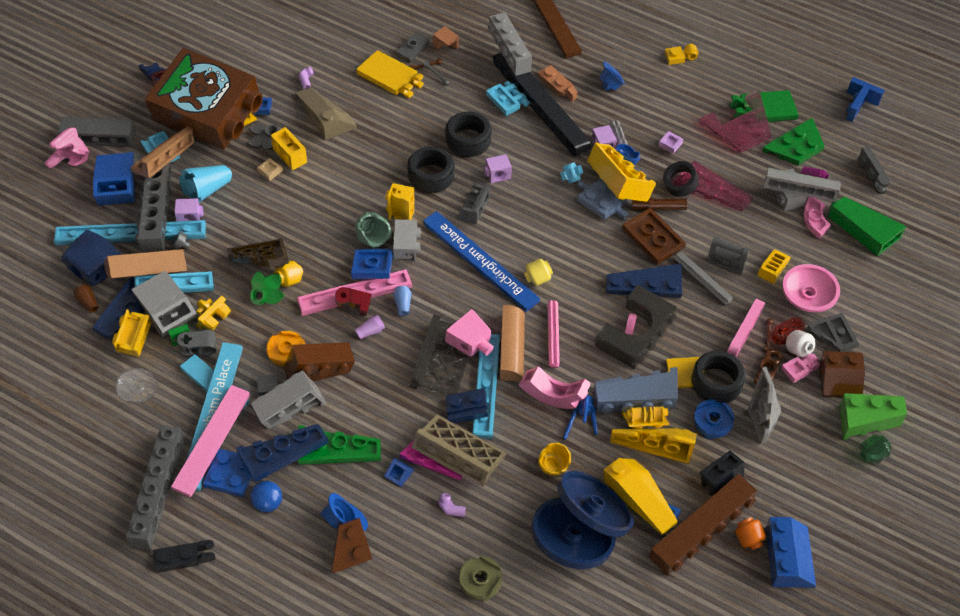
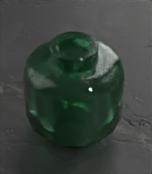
(875, 449)

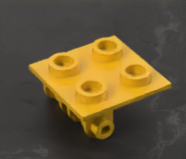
(639, 417)

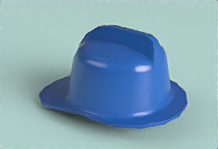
(610, 77)
(340, 511)

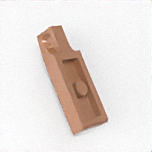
(558, 83)

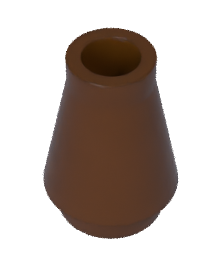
(85, 297)

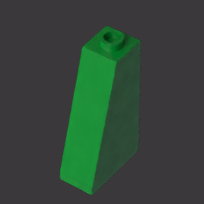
(866, 225)

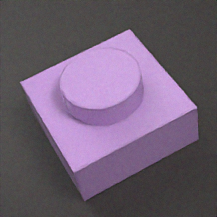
(670, 142)

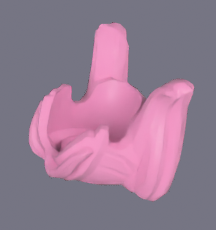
(68, 146)

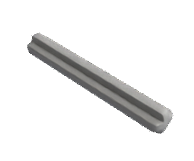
(703, 278)

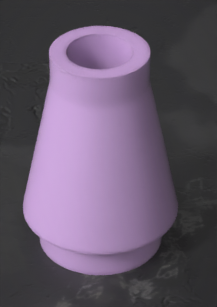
(370, 327)

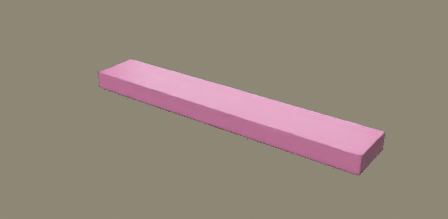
(325, 299)
(210, 441)

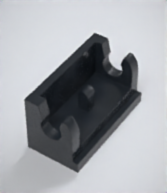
(722, 472)

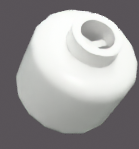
(800, 343)

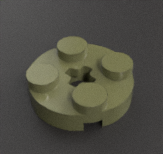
(480, 590)

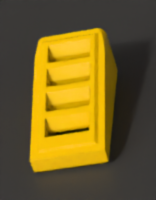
(771, 275)

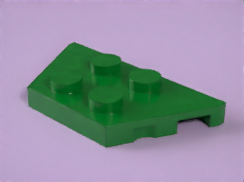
(797, 144)

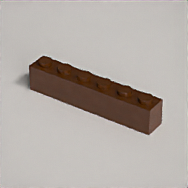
(703, 524)

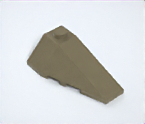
(326, 115)

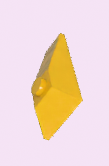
(663, 442)
(640, 492)

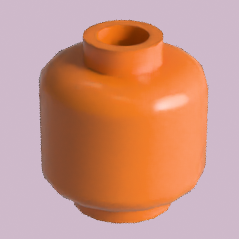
(750, 533)

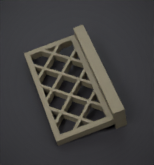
(454, 456)

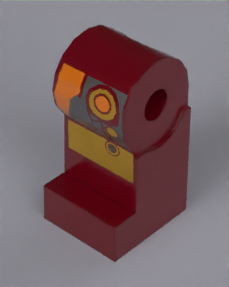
(353, 298)

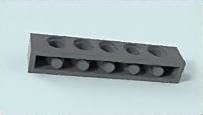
(154, 211)
(155, 488)

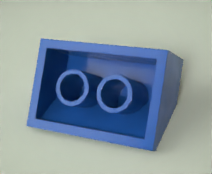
(789, 553)

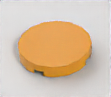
(279, 346)

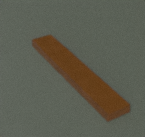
(558, 28)

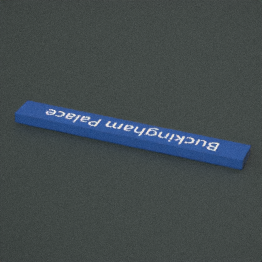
(481, 261)

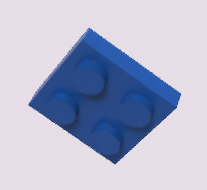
(372, 264)
(228, 474)

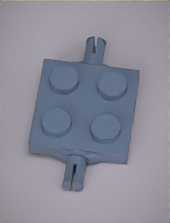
(601, 199)

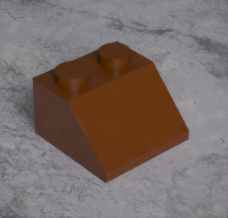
(841, 373)

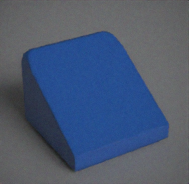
(398, 472)

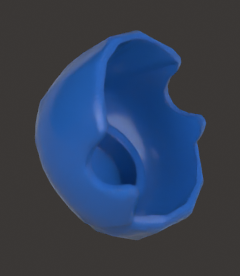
(628, 153)
(266, 496)

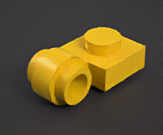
(677, 55)

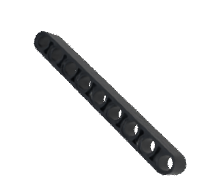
(546, 108)

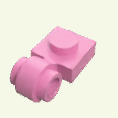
(799, 368)

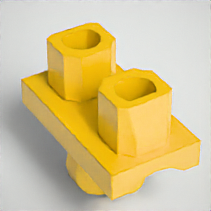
(206, 319)

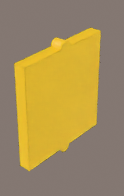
(685, 369)

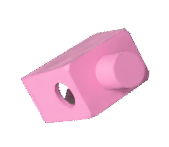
(470, 335)

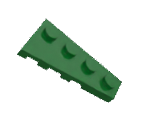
(344, 449)

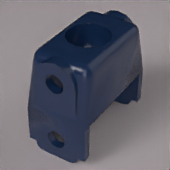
(87, 257)

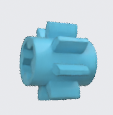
(571, 172)

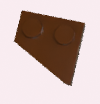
(351, 546)

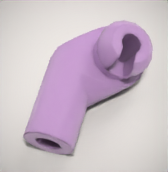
(304, 77)
(448, 506)

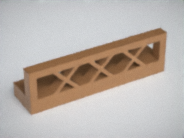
(164, 153)

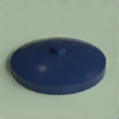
(595, 504)
(567, 538)

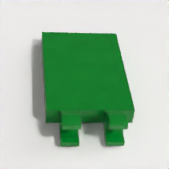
(777, 105)

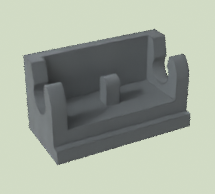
(475, 203)

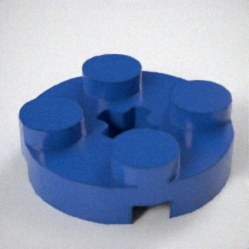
(709, 428)

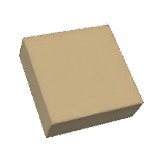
(269, 169)

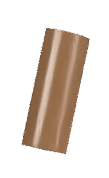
(145, 264)
(512, 344)

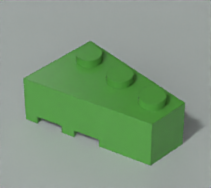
(870, 413)

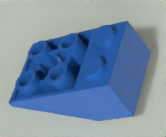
(114, 179)

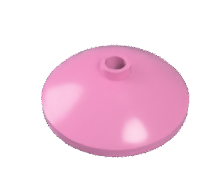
(811, 281)

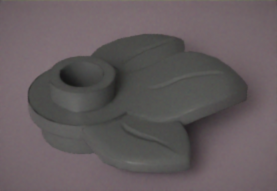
(262, 135)

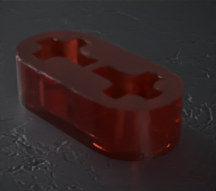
(785, 327)

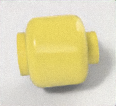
(538, 272)

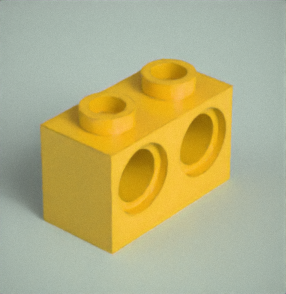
(289, 148)

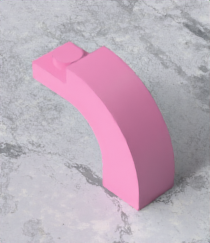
(553, 392)

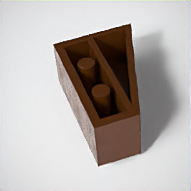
(319, 360)

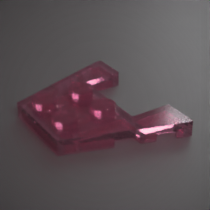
(744, 130)

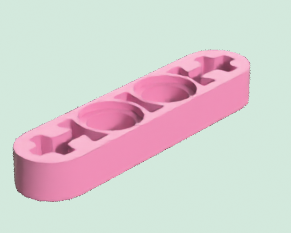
(746, 327)

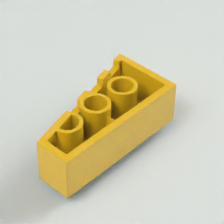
(619, 174)

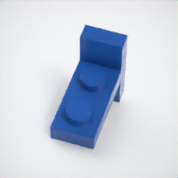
(862, 92)

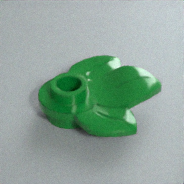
(268, 287)

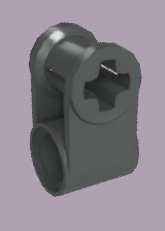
(198, 343)

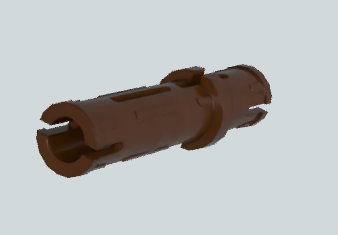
(660, 204)

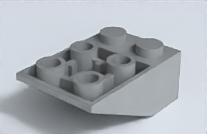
(164, 303)

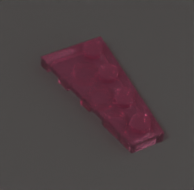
(716, 188)

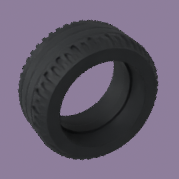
(468, 121)
(431, 156)
(722, 361)

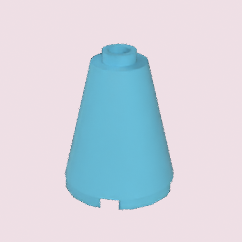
(204, 181)

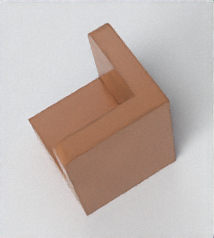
(445, 37)

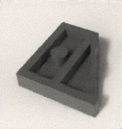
(835, 332)

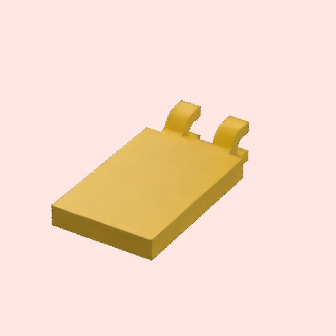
(390, 74)

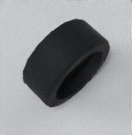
(683, 190)

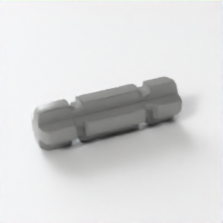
(618, 132)

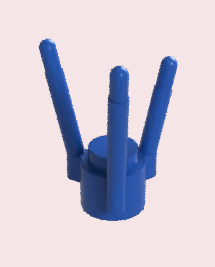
(585, 408)

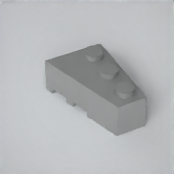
(287, 399)

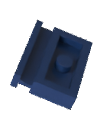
(467, 406)

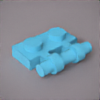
(503, 97)

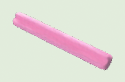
(553, 334)

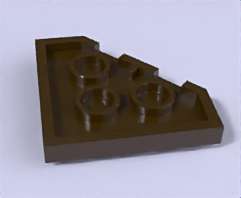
(264, 253)

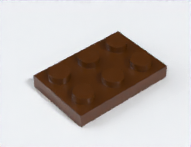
(654, 236)

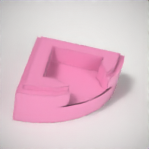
(630, 324)

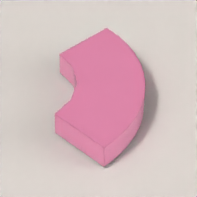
(814, 217)

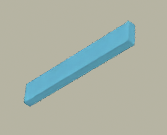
(487, 379)

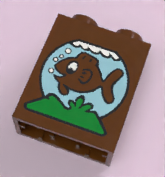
(204, 97)

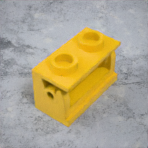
(400, 202)
(132, 333)

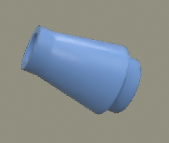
(402, 298)

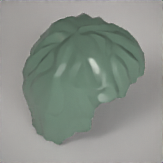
(372, 229)

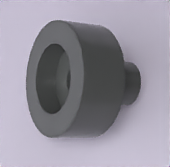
(180, 241)

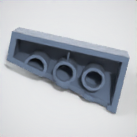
(637, 391)

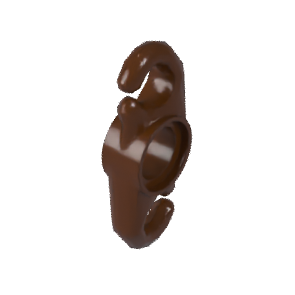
(767, 360)

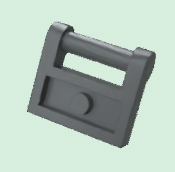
(727, 259)

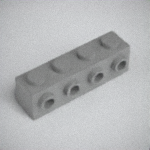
(510, 43)

